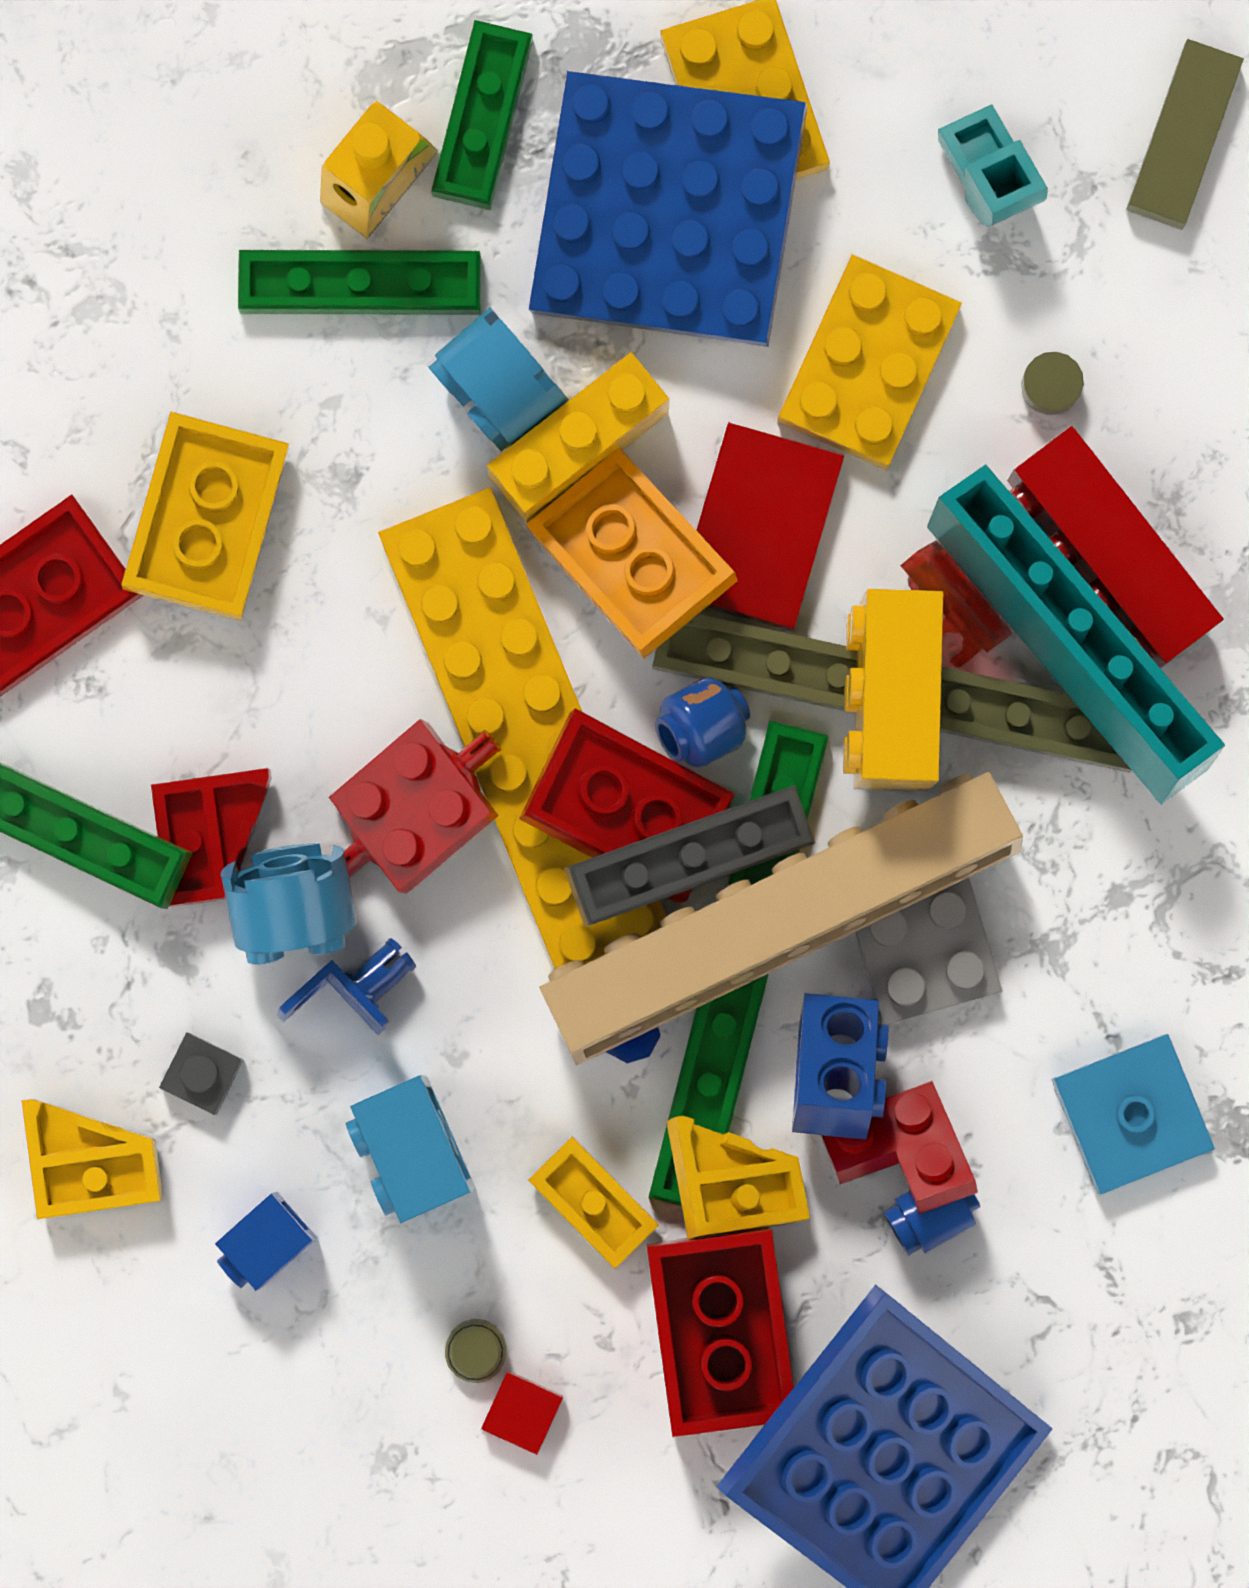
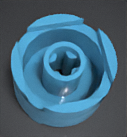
(500, 377)
(289, 902)

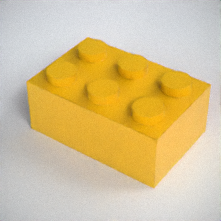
(894, 690)

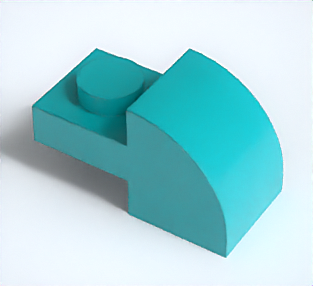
(991, 166)

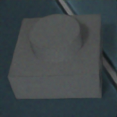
(201, 1073)

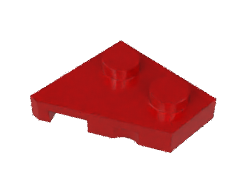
(214, 822)

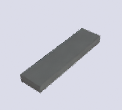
(689, 856)

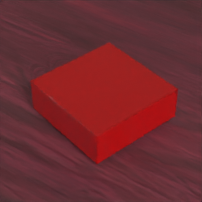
(522, 1412)

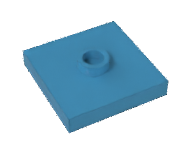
(1133, 1114)

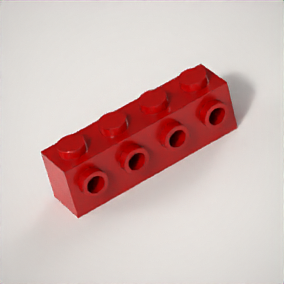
(1113, 546)

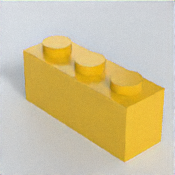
(578, 437)

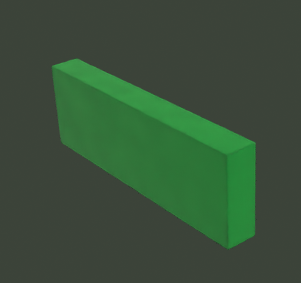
(482, 115)

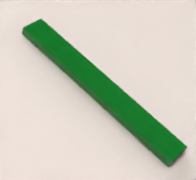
(726, 1025)

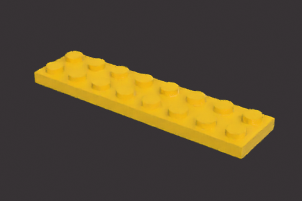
(507, 680)

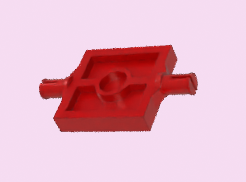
(415, 805)

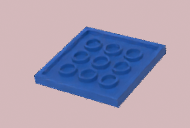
(668, 208)
(884, 1452)

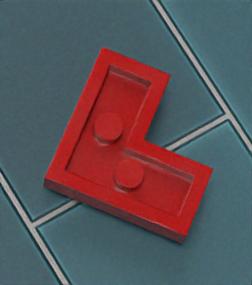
(917, 1138)

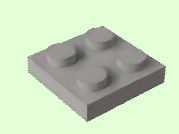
(929, 955)

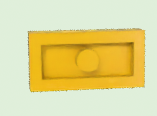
(593, 1202)

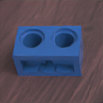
(830, 1065)

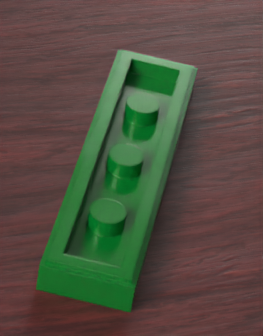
(359, 282)
(90, 838)

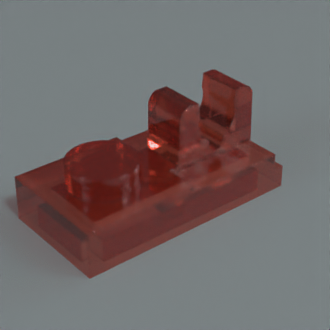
(963, 604)

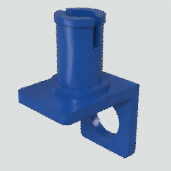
(358, 989)

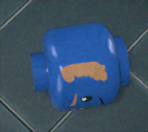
(702, 722)

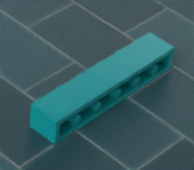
(1074, 634)

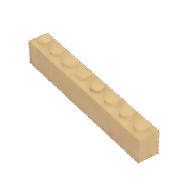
(782, 916)

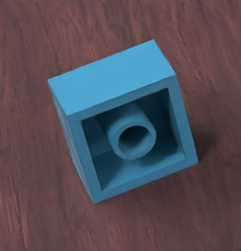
(410, 1149)

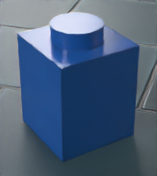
(263, 1243)

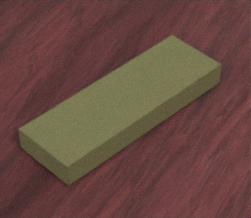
(1184, 134)

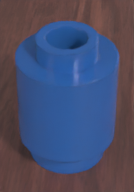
(932, 1227)

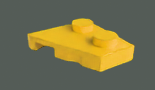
(86, 1162)
(732, 1183)

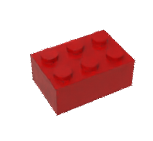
(720, 1330)

